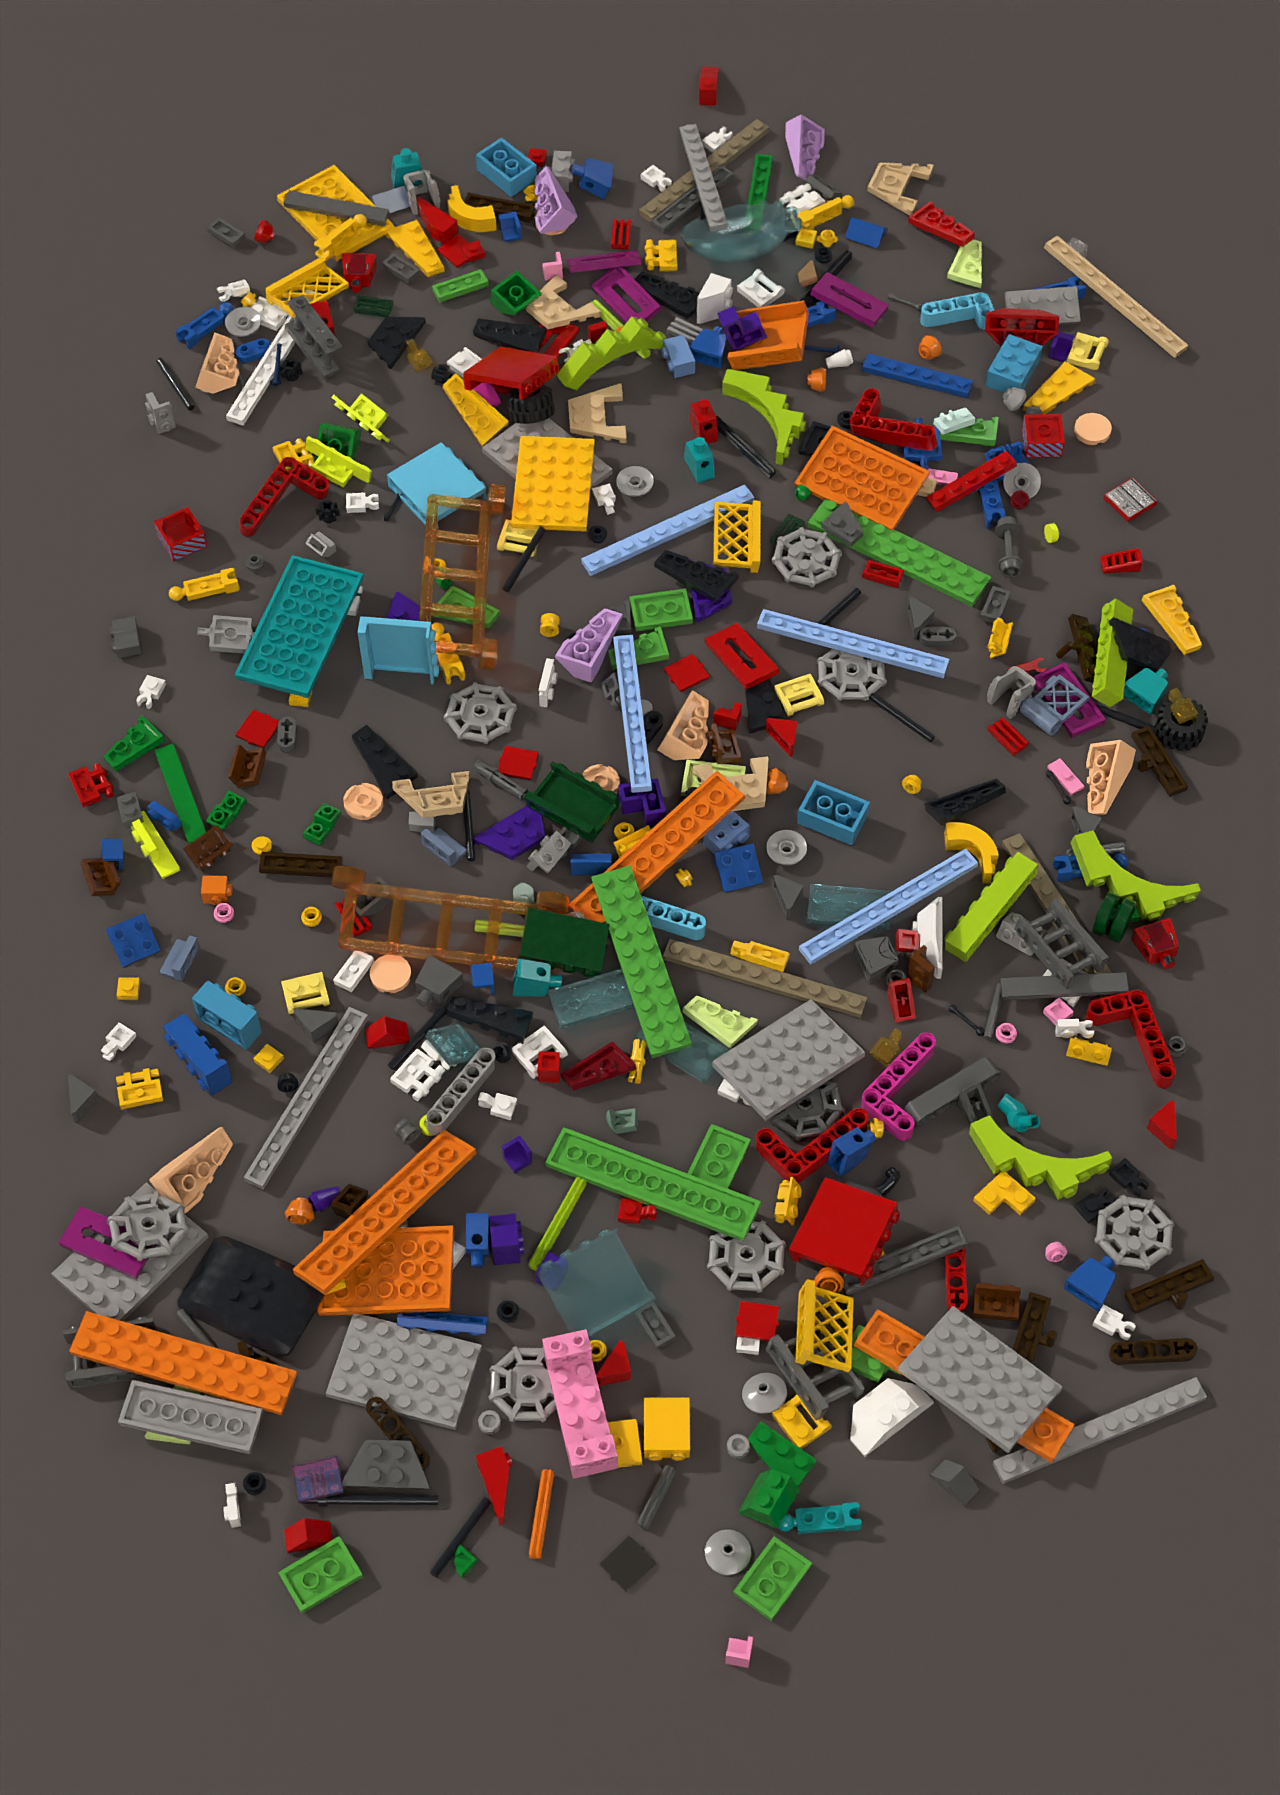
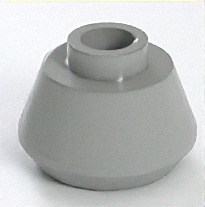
(1014, 398)

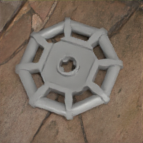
(806, 548)
(850, 680)
(481, 722)
(1134, 1220)
(152, 1235)
(747, 1267)
(517, 1391)

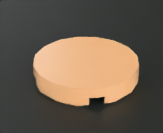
(1092, 428)
(605, 776)
(363, 801)
(390, 973)

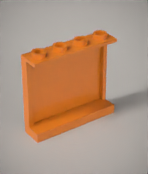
(785, 333)

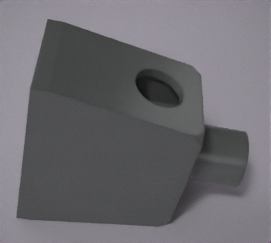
(437, 982)

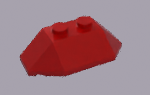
(1026, 324)

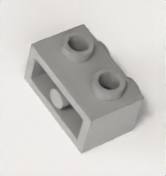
(562, 168)

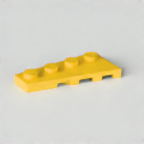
(1059, 387)

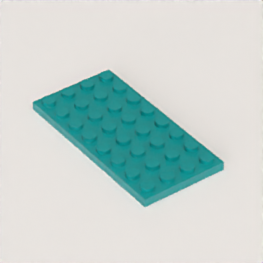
(299, 626)

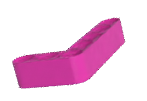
(895, 1083)

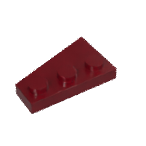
(599, 1066)

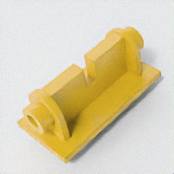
(1000, 638)
(625, 843)
(1087, 1051)
(789, 1193)

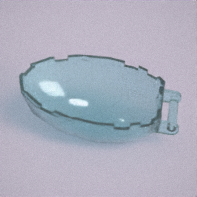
(750, 232)

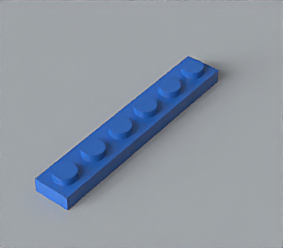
(917, 375)

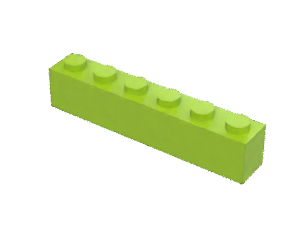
(1110, 668)
(991, 906)

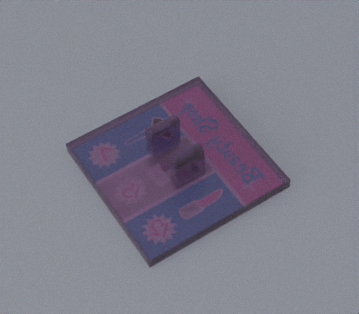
(317, 1479)

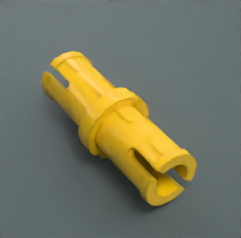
(638, 1058)

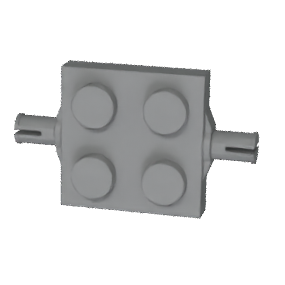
(228, 634)

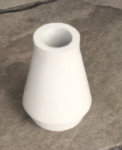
(840, 359)

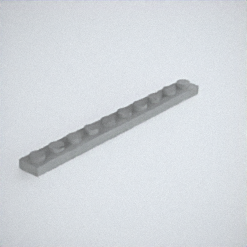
(703, 178)
(305, 1098)
(1105, 1428)

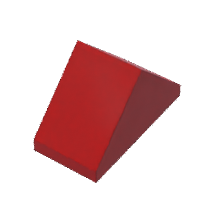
(783, 733)
(901, 1000)
(386, 1033)
(1164, 1125)
(616, 1367)
(307, 1535)

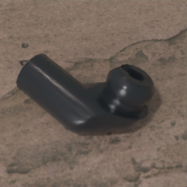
(890, 1182)

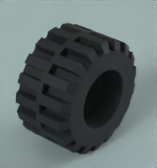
(533, 408)
(1180, 736)

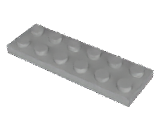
(191, 1417)

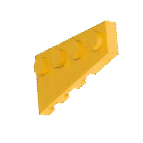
(416, 246)
(475, 410)
(1170, 614)

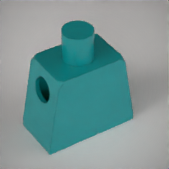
(404, 164)
(698, 453)
(1146, 689)
(533, 978)

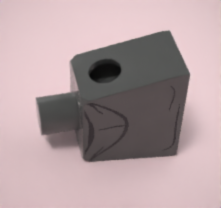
(876, 957)

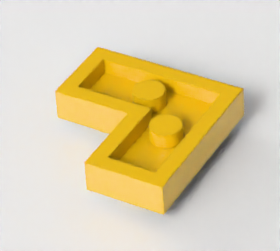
(1004, 1189)

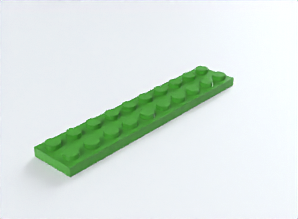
(912, 556)
(641, 962)
(653, 1184)

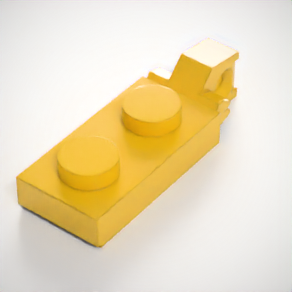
(761, 955)

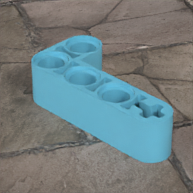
(957, 309)
(695, 922)

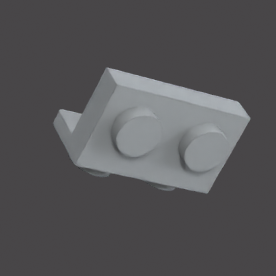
(159, 415)
(550, 852)
(1008, 934)

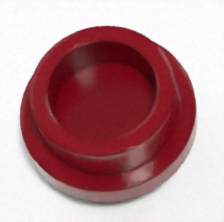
(1020, 500)

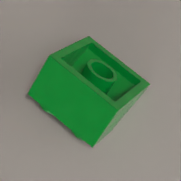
(514, 294)
(341, 438)
(770, 1498)

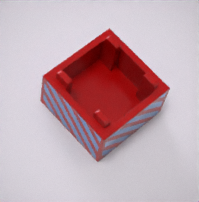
(1043, 435)
(180, 534)

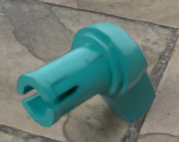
(1017, 1114)

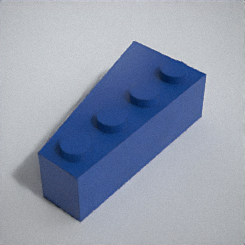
(198, 1054)

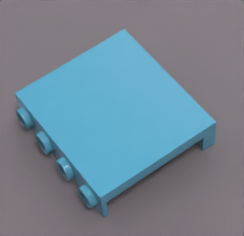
(434, 473)
(397, 646)

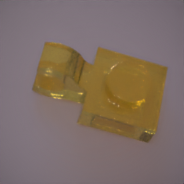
(418, 358)
(1182, 708)
(887, 1049)

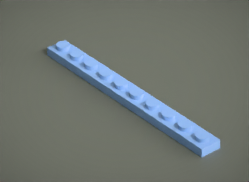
(662, 532)
(853, 643)
(632, 714)
(888, 906)

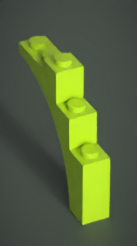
(610, 346)
(757, 393)
(1100, 868)
(1032, 1167)

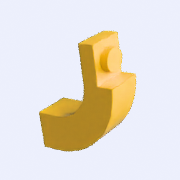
(470, 218)
(966, 836)

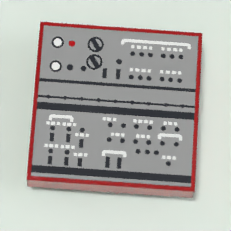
(1130, 499)

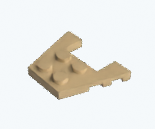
(891, 180)
(554, 311)
(588, 414)
(751, 785)
(435, 800)

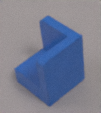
(510, 227)
(112, 851)
(483, 976)

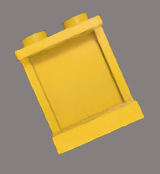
(666, 1428)

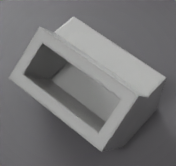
(321, 544)
(418, 823)

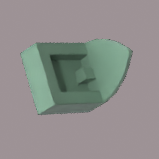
(523, 893)
(622, 1120)

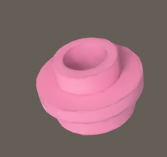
(223, 908)
(1006, 1028)
(1055, 1252)

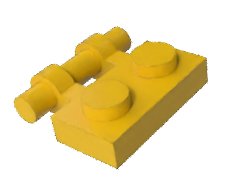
(667, 255)
(287, 450)
(139, 1093)

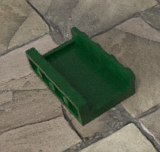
(573, 802)
(564, 942)

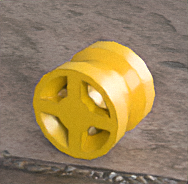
(549, 625)

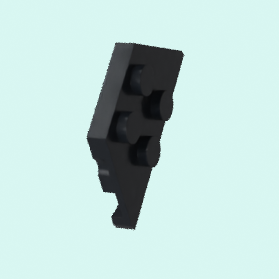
(391, 337)
(1141, 646)

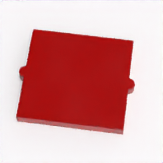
(453, 251)
(686, 672)
(258, 729)
(518, 762)
(757, 1321)

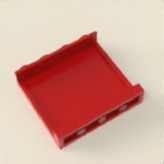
(513, 369)
(845, 1229)

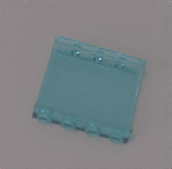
(594, 1284)

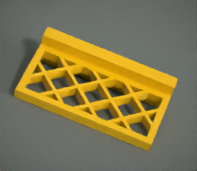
(299, 281)
(753, 531)
(806, 1321)

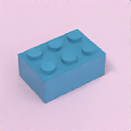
(506, 167)
(1013, 364)
(833, 812)
(227, 1014)

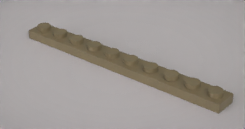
(721, 156)
(1044, 890)
(764, 978)

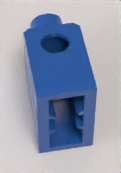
(594, 176)
(710, 347)
(850, 1150)
(477, 1232)
(1092, 1282)

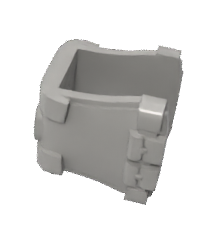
(427, 185)
(1011, 680)

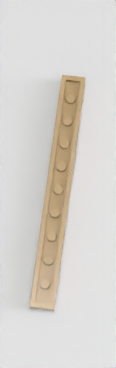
(1116, 296)

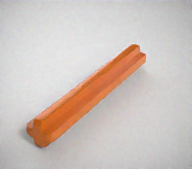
(541, 1514)

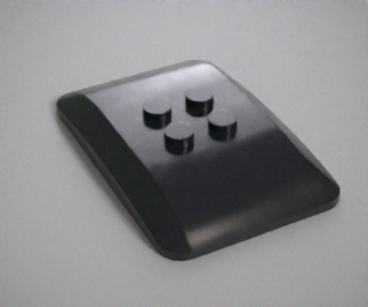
(250, 1296)

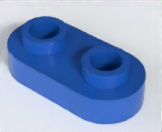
(252, 350)
(164, 816)

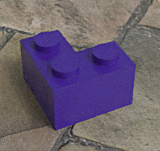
(741, 331)
(648, 802)
(506, 1239)

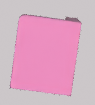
(553, 268)
(739, 1652)

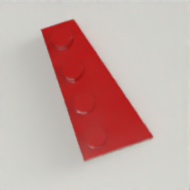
(937, 223)

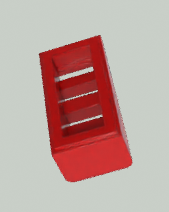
(1129, 566)

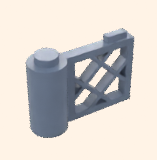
(1043, 714)

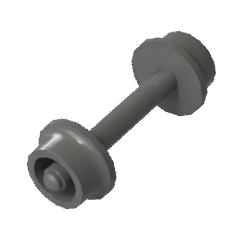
(1007, 529)

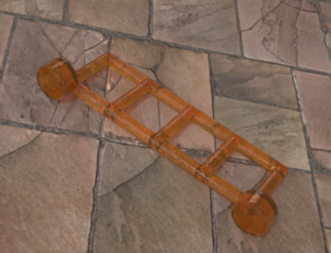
(481, 647)
(353, 881)

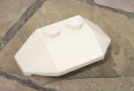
(930, 933)
(885, 1413)

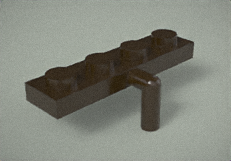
(1083, 644)
(1157, 759)
(1169, 1286)
(1031, 1327)

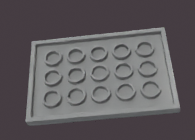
(505, 448)
(788, 1059)
(117, 1294)
(410, 1369)
(980, 1379)

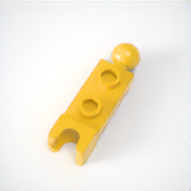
(825, 212)
(337, 238)
(206, 586)
(449, 663)

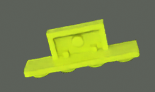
(367, 412)
(335, 465)
(154, 847)

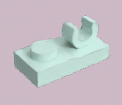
(954, 420)

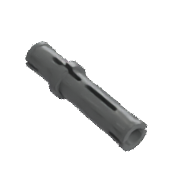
(501, 780)

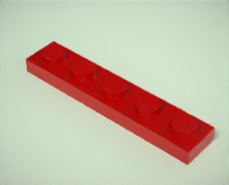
(971, 481)

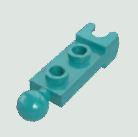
(823, 1519)

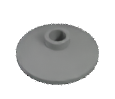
(243, 321)
(1022, 471)
(635, 481)
(789, 841)
(768, 1400)
(723, 1562)

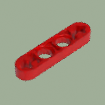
(956, 1272)

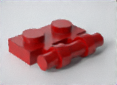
(85, 787)

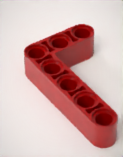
(889, 431)
(277, 490)
(1142, 1030)
(814, 1149)

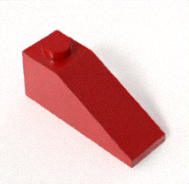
(708, 86)
(438, 223)
(496, 1477)

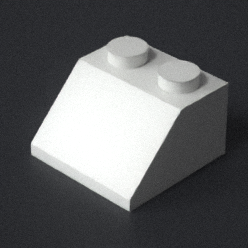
(714, 298)

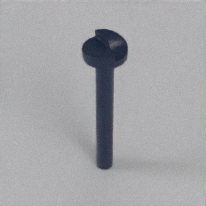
(822, 349)
(276, 382)

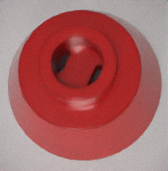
(264, 232)

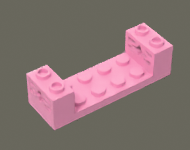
(579, 1404)

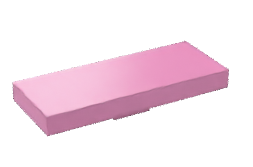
(942, 477)
(1065, 776)

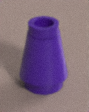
(323, 1198)

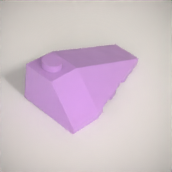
(804, 143)
(553, 205)
(587, 649)

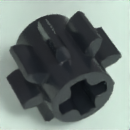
(291, 370)
(441, 374)
(328, 511)

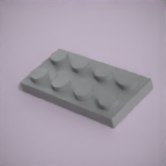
(1059, 301)

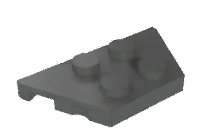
(386, 1466)

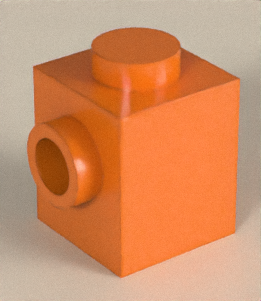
(216, 890)

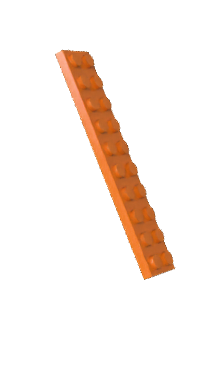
(669, 839)
(384, 1212)
(893, 1342)
(183, 1363)

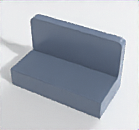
(392, 199)
(443, 845)
(180, 958)

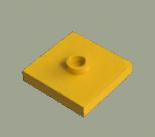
(626, 1442)

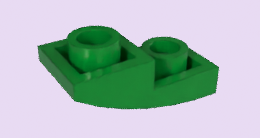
(227, 811)
(322, 824)

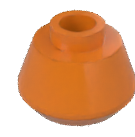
(930, 347)
(817, 379)
(776, 782)
(300, 1211)
(829, 1280)

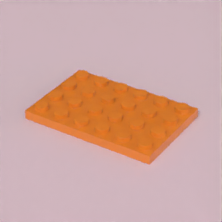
(863, 476)
(401, 1275)

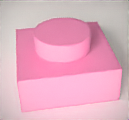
(1058, 1010)

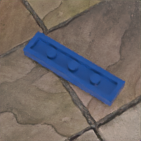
(444, 1321)

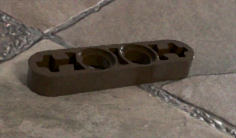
(1152, 1349)
(400, 1431)

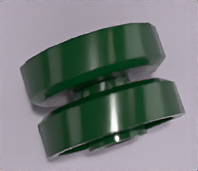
(1112, 916)

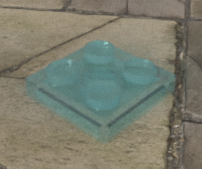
(452, 1044)

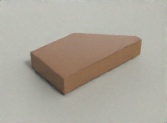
(808, 274)

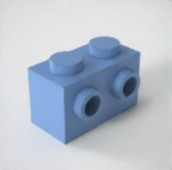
(678, 356)
(727, 833)

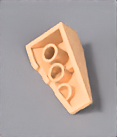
(219, 366)
(688, 732)
(1108, 769)
(189, 1173)

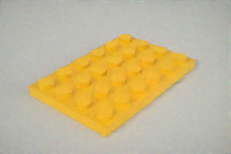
(334, 185)
(553, 483)

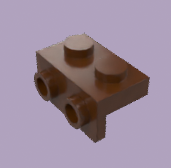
(724, 745)
(246, 766)
(208, 847)
(100, 876)
(920, 970)
(996, 1301)

